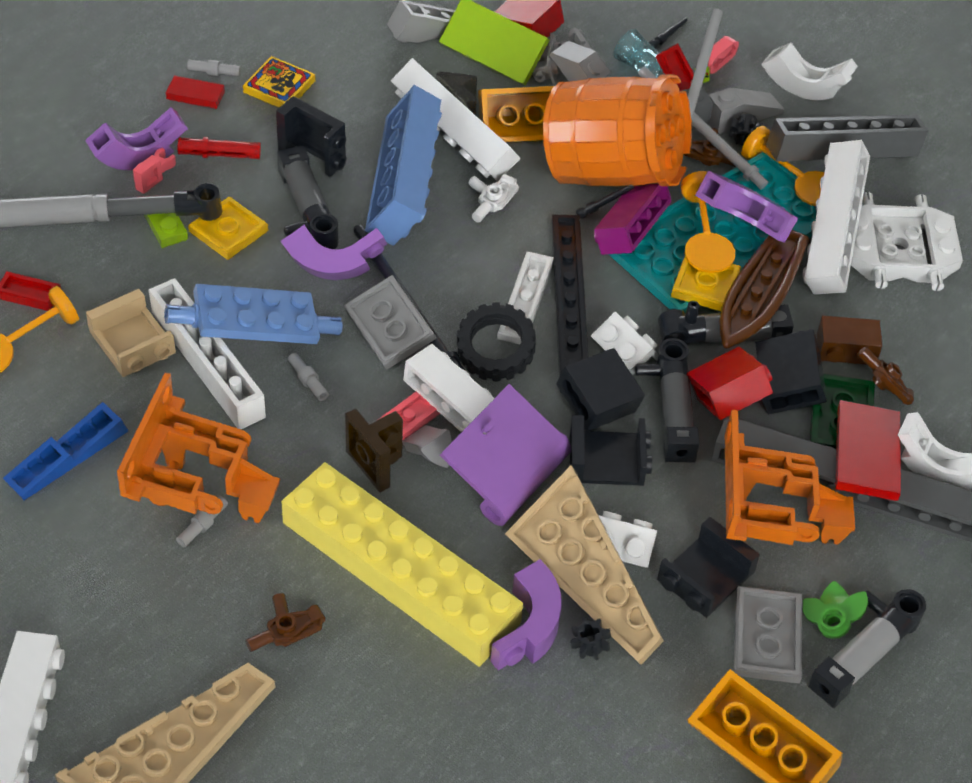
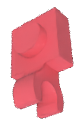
(150, 171)

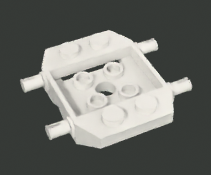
(886, 226)

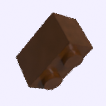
(844, 337)

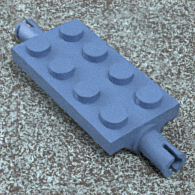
(253, 315)

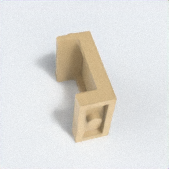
(129, 333)

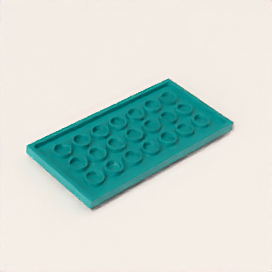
(662, 250)

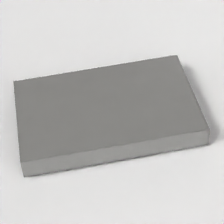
(389, 322)
(768, 634)

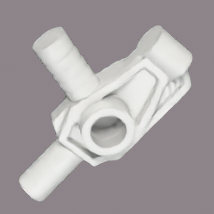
(493, 196)

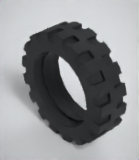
(494, 315)

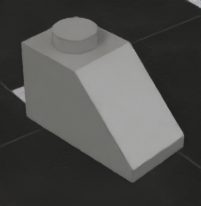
(579, 62)

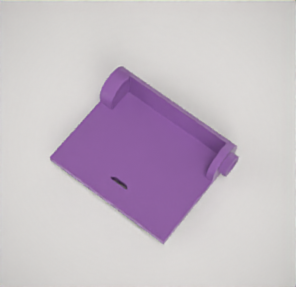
(510, 458)

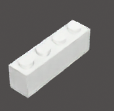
(446, 386)

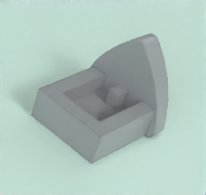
(429, 443)

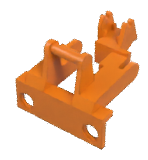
(175, 432)
(797, 477)

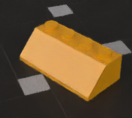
(514, 112)
(763, 735)

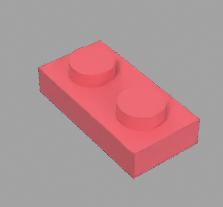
(415, 413)

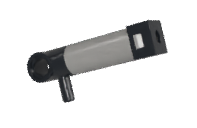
(837, 675)

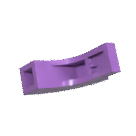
(128, 150)
(747, 205)
(333, 263)
(542, 600)

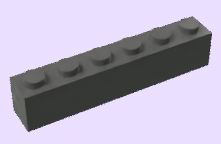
(811, 137)

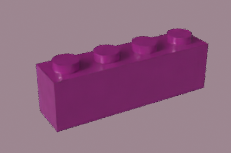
(631, 218)

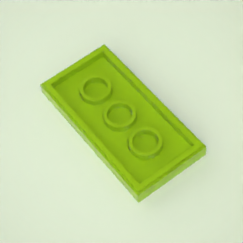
(494, 41)

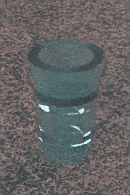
(637, 52)

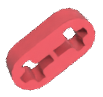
(722, 53)

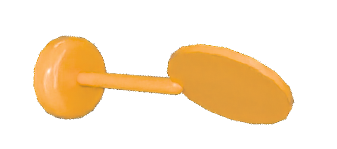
(806, 185)
(705, 250)
(62, 306)

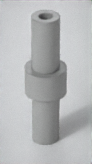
(213, 67)
(308, 376)
(199, 523)

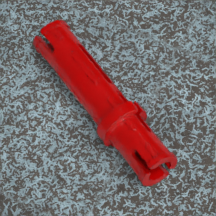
(207, 147)

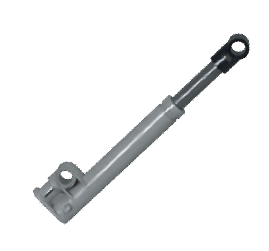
(90, 208)

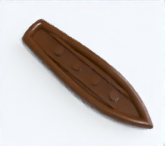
(760, 288)

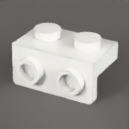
(622, 335)
(632, 541)

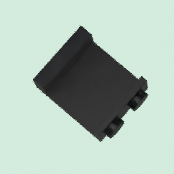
(610, 456)
(709, 569)

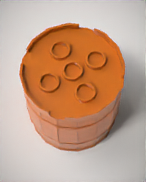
(618, 131)

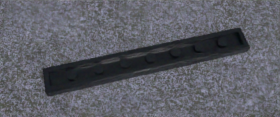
(569, 290)

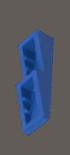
(60, 456)

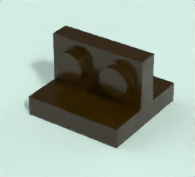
(374, 445)

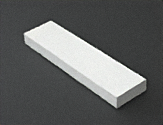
(528, 291)

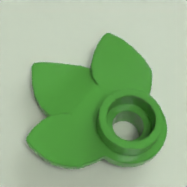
(833, 607)

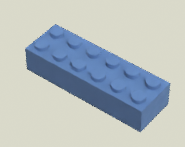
(404, 165)

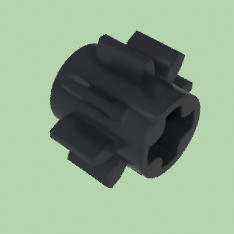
(743, 127)
(594, 629)

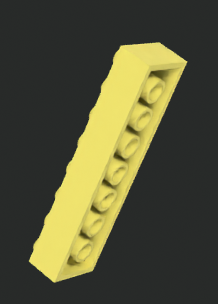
(402, 563)

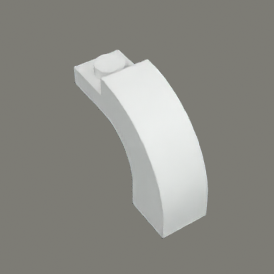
(803, 79)
(930, 458)

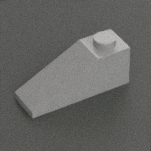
(418, 21)
(733, 102)

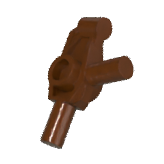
(707, 153)
(887, 376)
(287, 627)

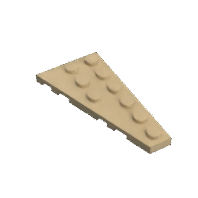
(580, 554)
(180, 742)

